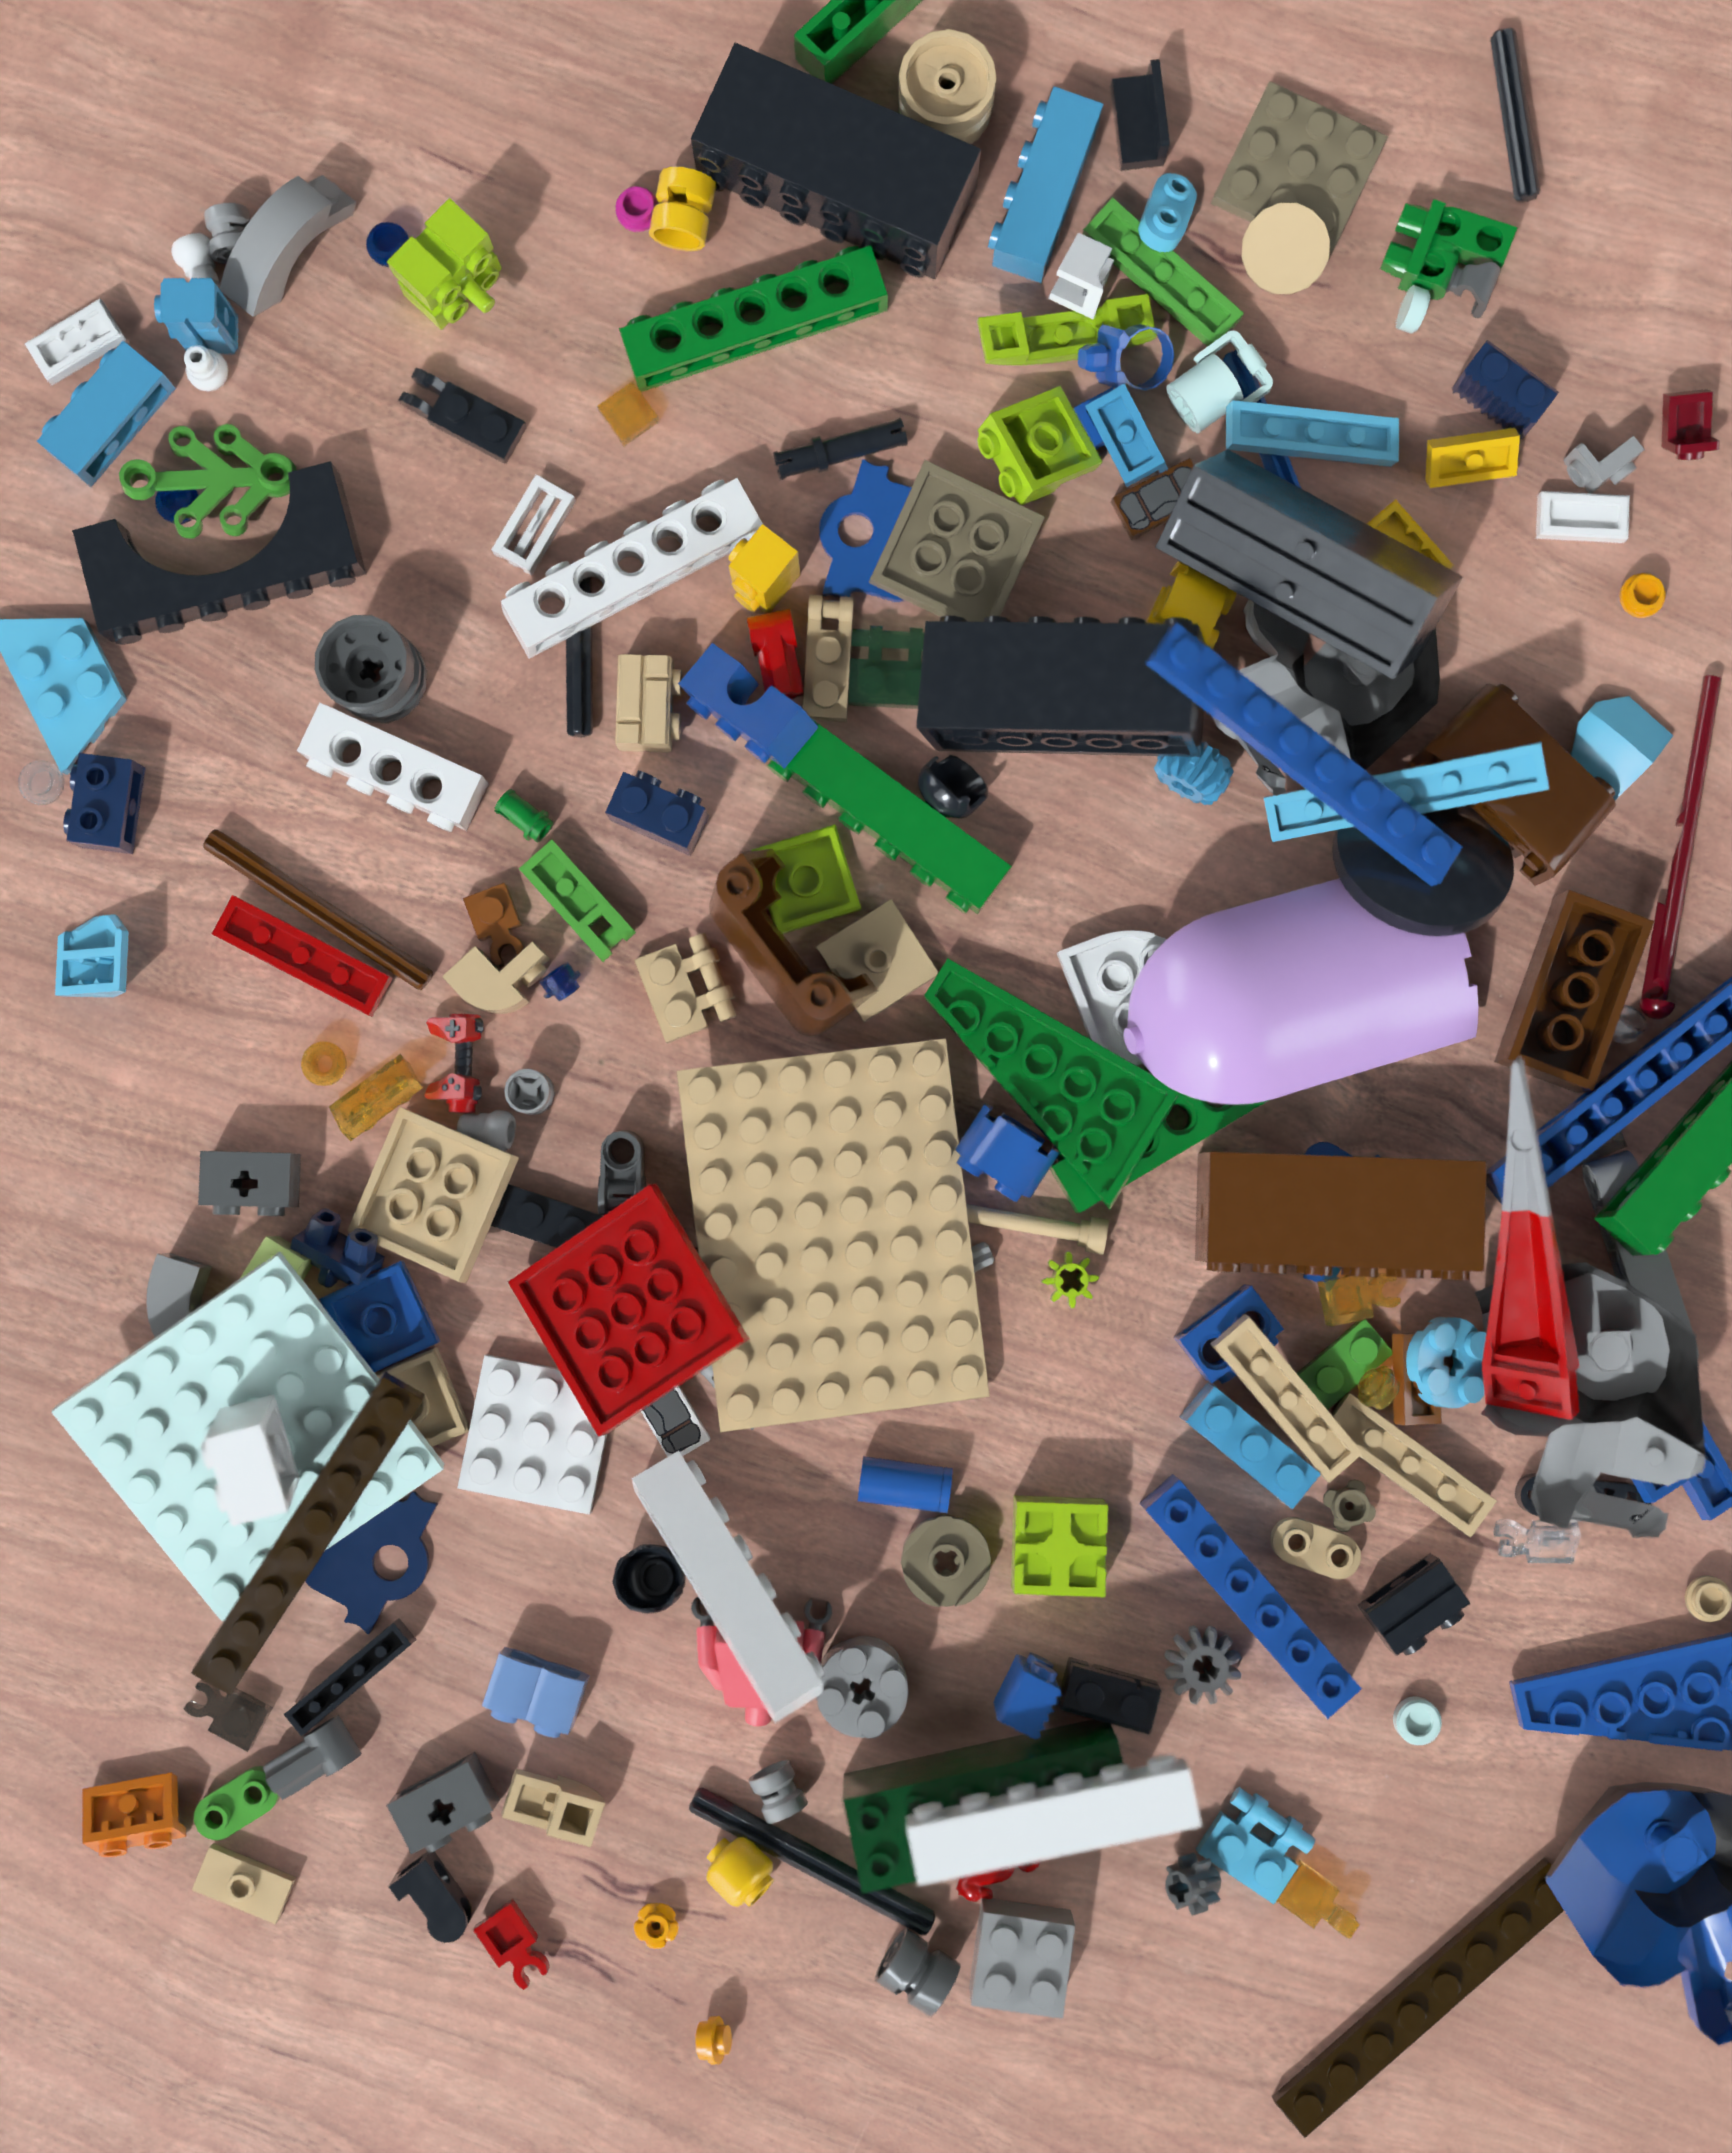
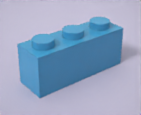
(106, 413)
(1250, 1445)

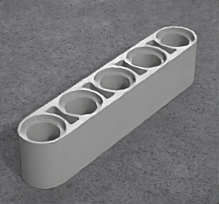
(1646, 1273)

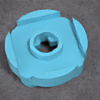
(1425, 1362)

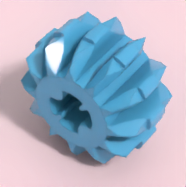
(1196, 778)

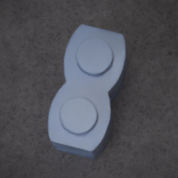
(535, 1692)

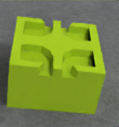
(1059, 1546)

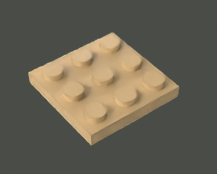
(433, 1194)

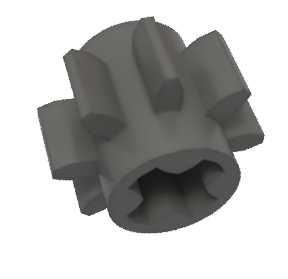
(1193, 1884)

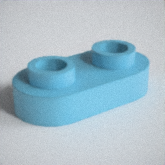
(1167, 212)

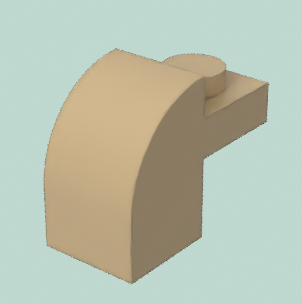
(494, 989)

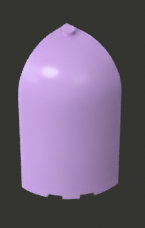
(1294, 997)

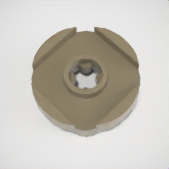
(946, 1587)

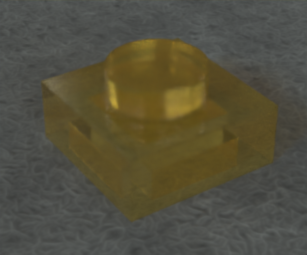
(628, 413)

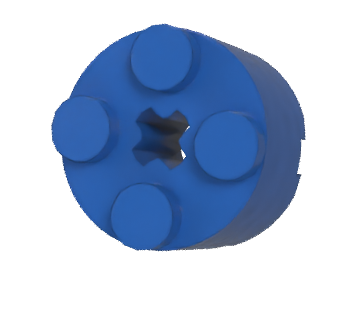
(1006, 1153)

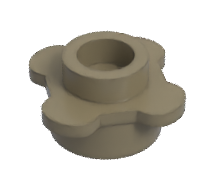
(1361, 1511)

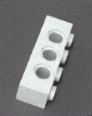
(333, 731)

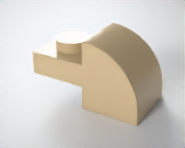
(559, 1806)

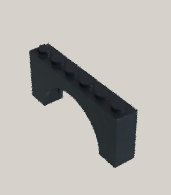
(307, 552)

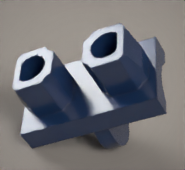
(337, 1255)

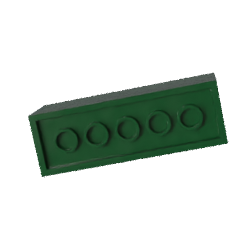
(883, 1795)

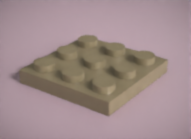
(1299, 156)
(956, 547)

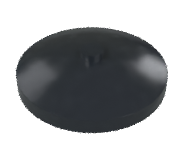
(1400, 898)

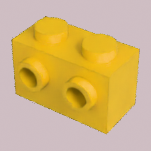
(763, 570)

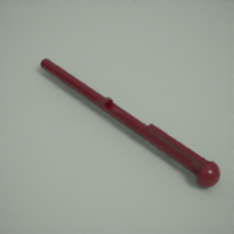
(1668, 916)

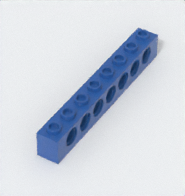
(1630, 1088)

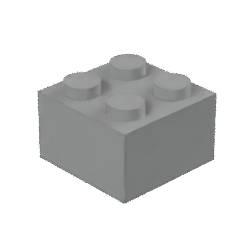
(1022, 1957)

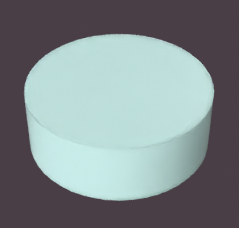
(1413, 309)
(1417, 1720)

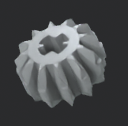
(1211, 1680)

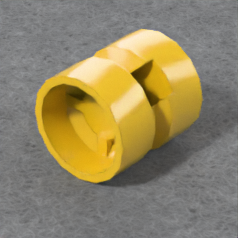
(684, 200)

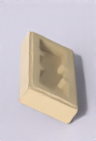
(244, 1883)

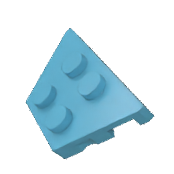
(62, 681)

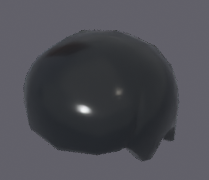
(952, 787)
(648, 1579)

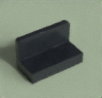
(1140, 119)

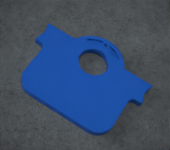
(881, 505)

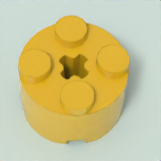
(1193, 598)

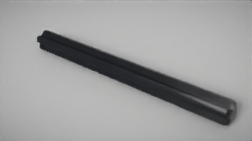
(810, 1860)

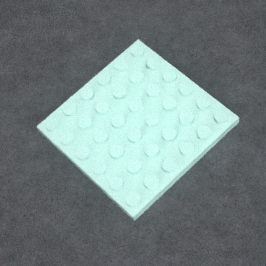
(156, 1406)

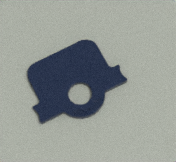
(348, 1568)

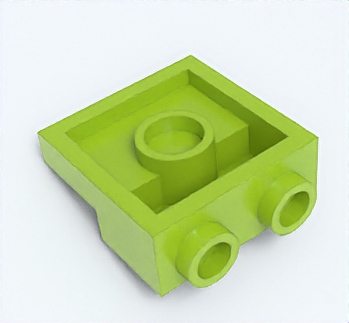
(1037, 445)

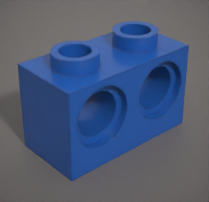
(1219, 1320)

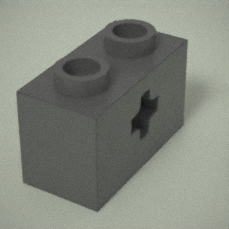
(222, 1181)
(460, 1783)

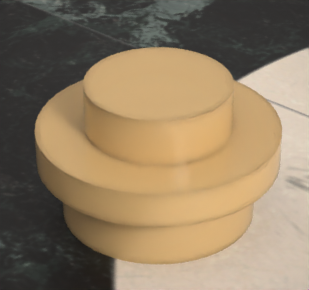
(1708, 1598)

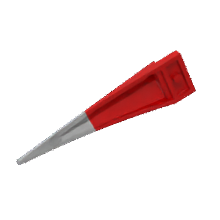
(1529, 1334)

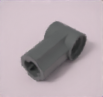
(320, 1753)

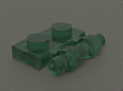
(886, 682)

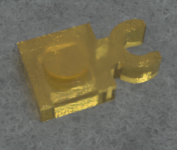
(1351, 1298)

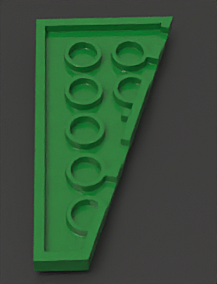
(1074, 1090)

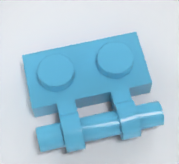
(1247, 1856)

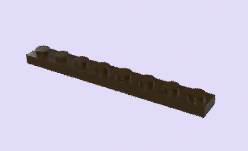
(308, 1533)
(1419, 2001)

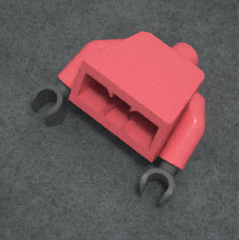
(726, 1673)

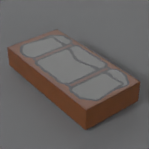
(1151, 501)

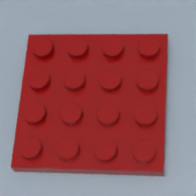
(628, 1310)

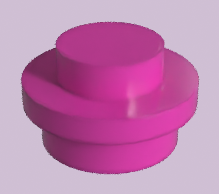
(635, 208)

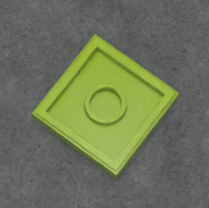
(813, 882)

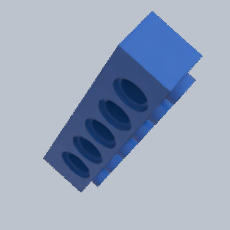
(1250, 1596)

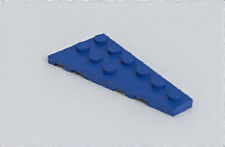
(1654, 1696)

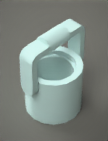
(1210, 386)

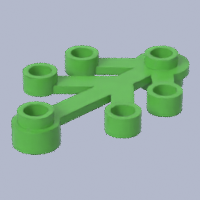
(216, 479)

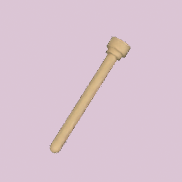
(1088, 1234)

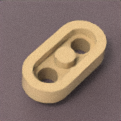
(1316, 1549)

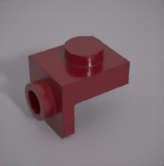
(1688, 424)

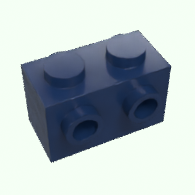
(104, 803)
(657, 813)

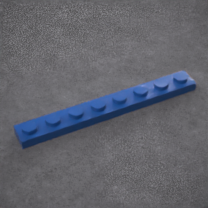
(1303, 754)

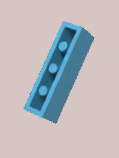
(1046, 184)

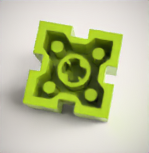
(447, 266)

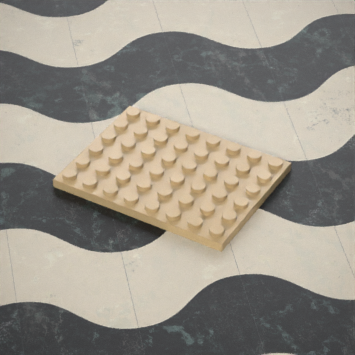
(835, 1232)

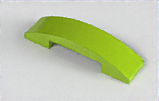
(1059, 336)

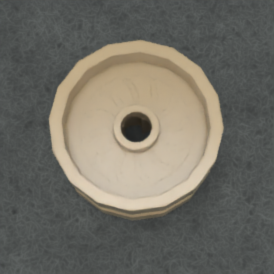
(948, 84)

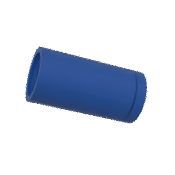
(905, 1484)

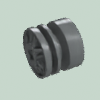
(347, 664)

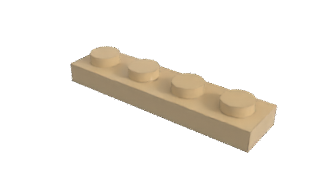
(1286, 1398)
(1413, 1466)

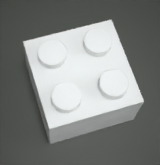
(251, 1461)

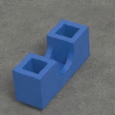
(771, 725)

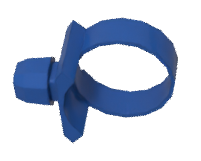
(1106, 353)

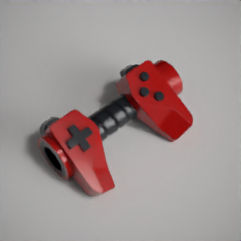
(460, 1087)

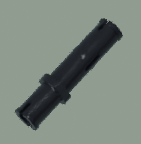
(840, 448)

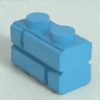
(197, 314)

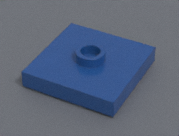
(383, 1316)

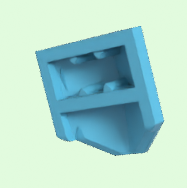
(1618, 741)
(93, 959)

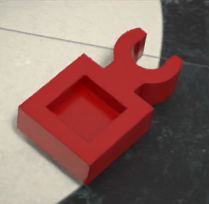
(507, 1938)

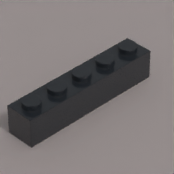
(350, 1677)

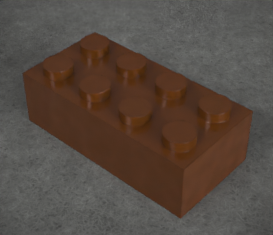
(1574, 991)

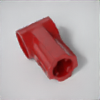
(775, 645)

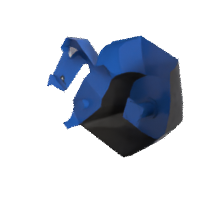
(1654, 1892)

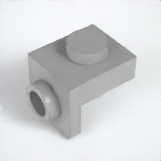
(1591, 474)

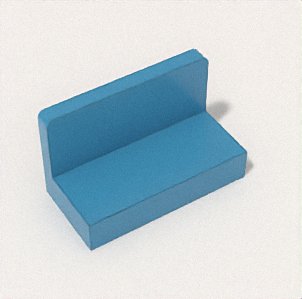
(1126, 435)

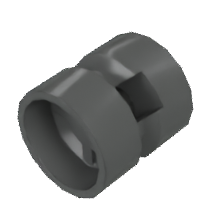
(916, 1971)

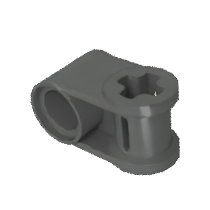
(617, 1176)

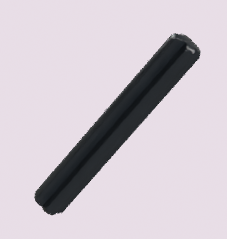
(1515, 115)
(579, 679)

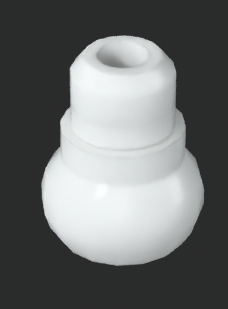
(194, 256)
(205, 368)

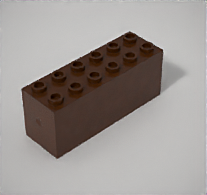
(1340, 1214)

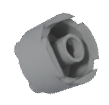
(869, 1712)

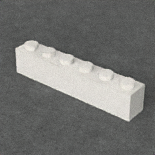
(728, 1586)
(1052, 1819)

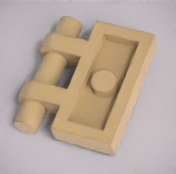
(672, 992)

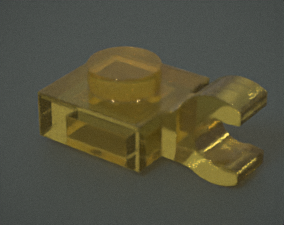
(1312, 1898)

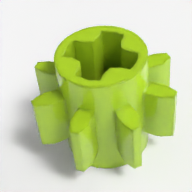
(1083, 1278)

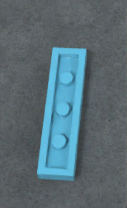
(1312, 433)

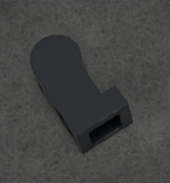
(435, 1895)

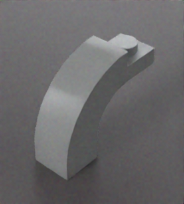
(277, 236)
(174, 1290)

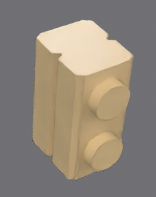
(646, 703)

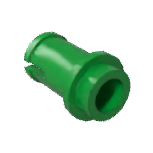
(524, 816)

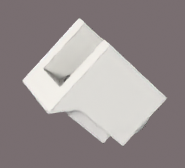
(1083, 276)

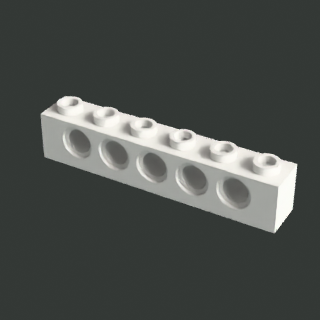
(699, 548)

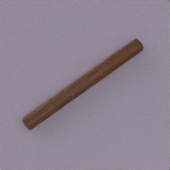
(318, 909)

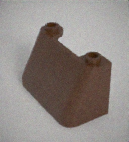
(1540, 824)
(739, 909)

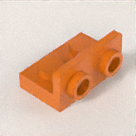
(131, 1815)

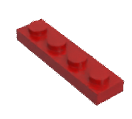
(302, 956)

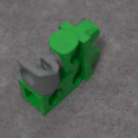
(1443, 239)

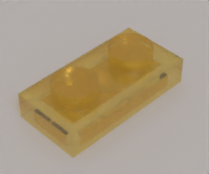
(375, 1097)

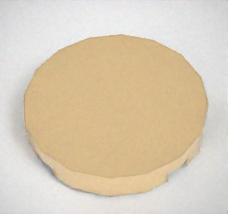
(1285, 248)

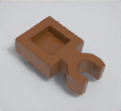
(494, 917)

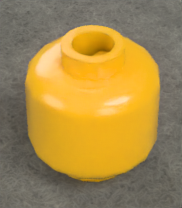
(739, 1871)

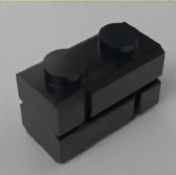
(1415, 1605)
(1109, 1695)

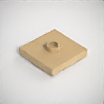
(885, 951)

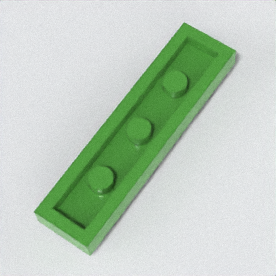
(1164, 276)

